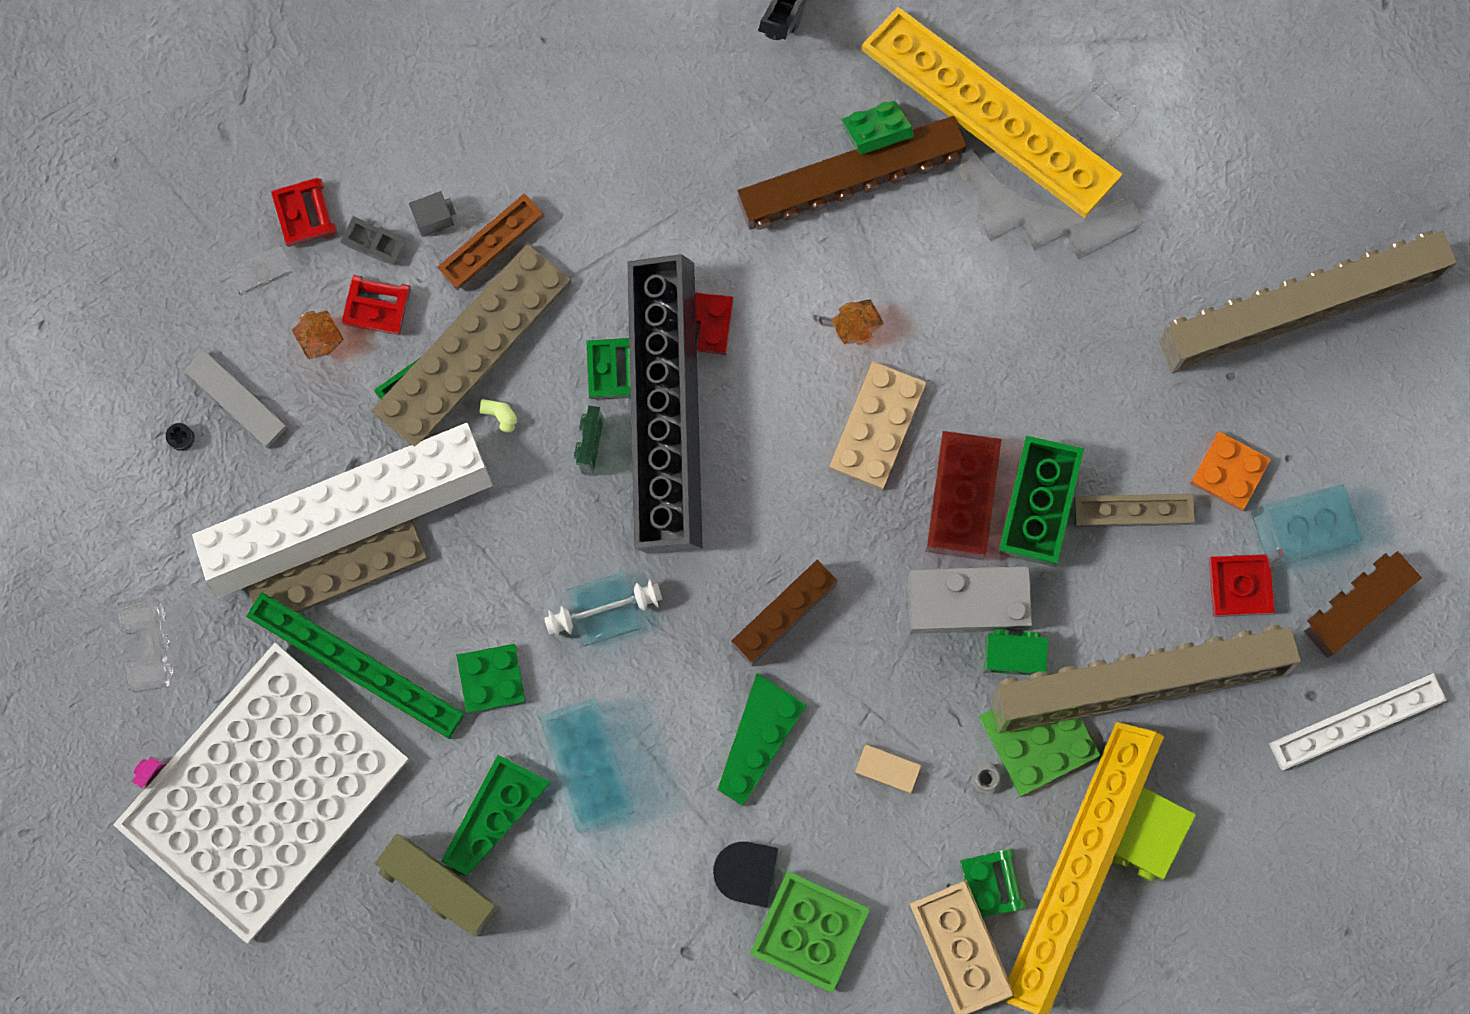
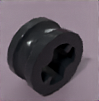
(171, 431)

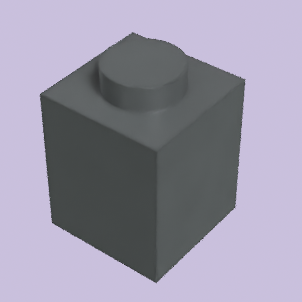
(432, 213)

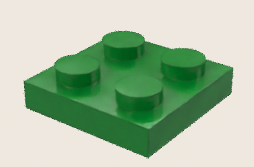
(877, 127)
(491, 678)

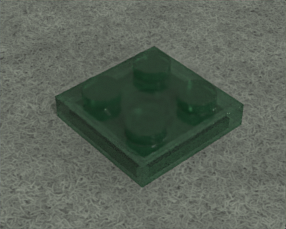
(587, 450)

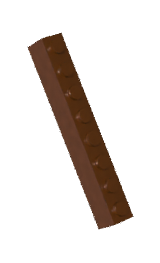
(850, 173)

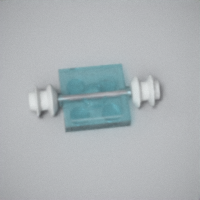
(603, 609)

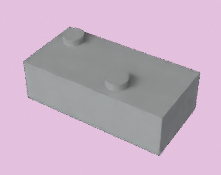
(969, 599)

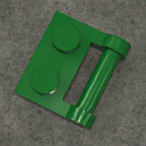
(603, 368)
(983, 884)

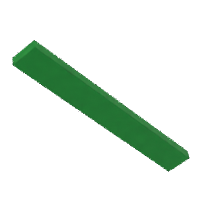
(355, 665)

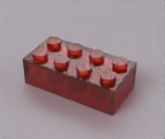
(963, 495)

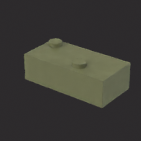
(437, 885)

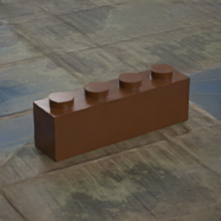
(1362, 604)
(784, 612)

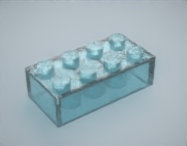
(587, 765)

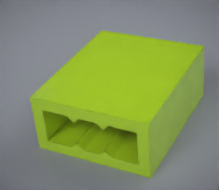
(1153, 836)

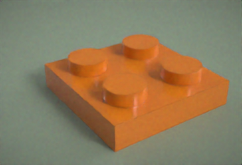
(1230, 471)

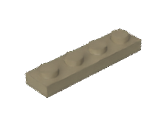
(1134, 510)

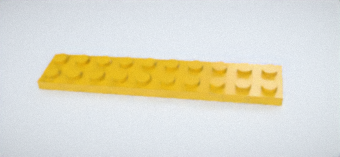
(991, 112)
(1082, 867)

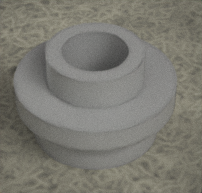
(995, 776)

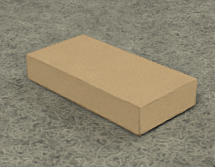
(887, 769)

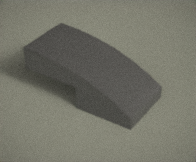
(373, 241)

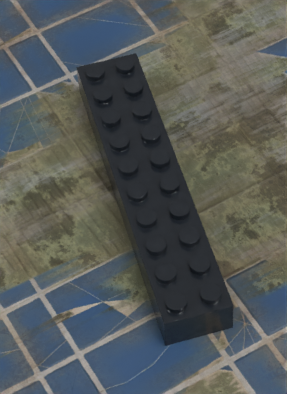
(664, 404)

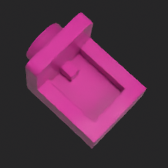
(147, 771)

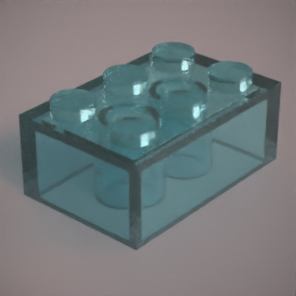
(1306, 526)

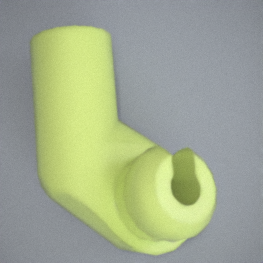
(502, 412)

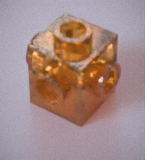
(857, 322)
(317, 334)

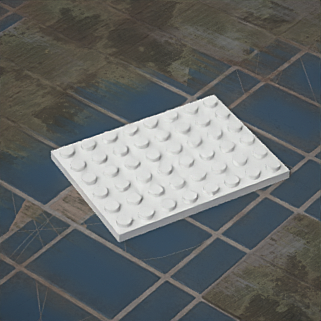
(261, 793)

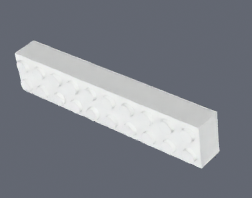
(341, 510)

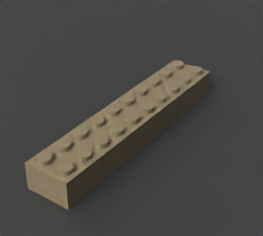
(1306, 301)
(1144, 679)

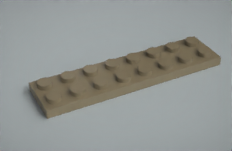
(471, 346)

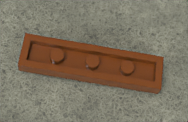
(490, 241)

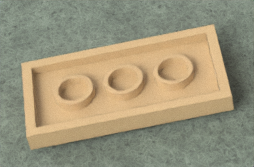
(877, 425)
(961, 948)

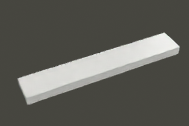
(1357, 722)

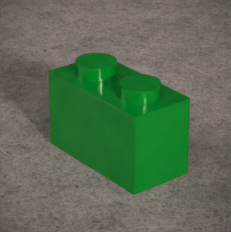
(1015, 653)

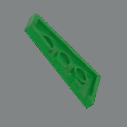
(761, 732)
(495, 809)

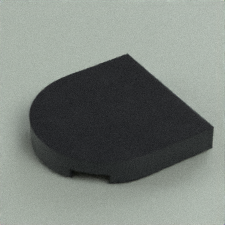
(745, 872)

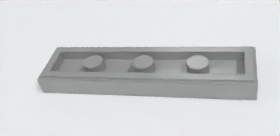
(235, 398)

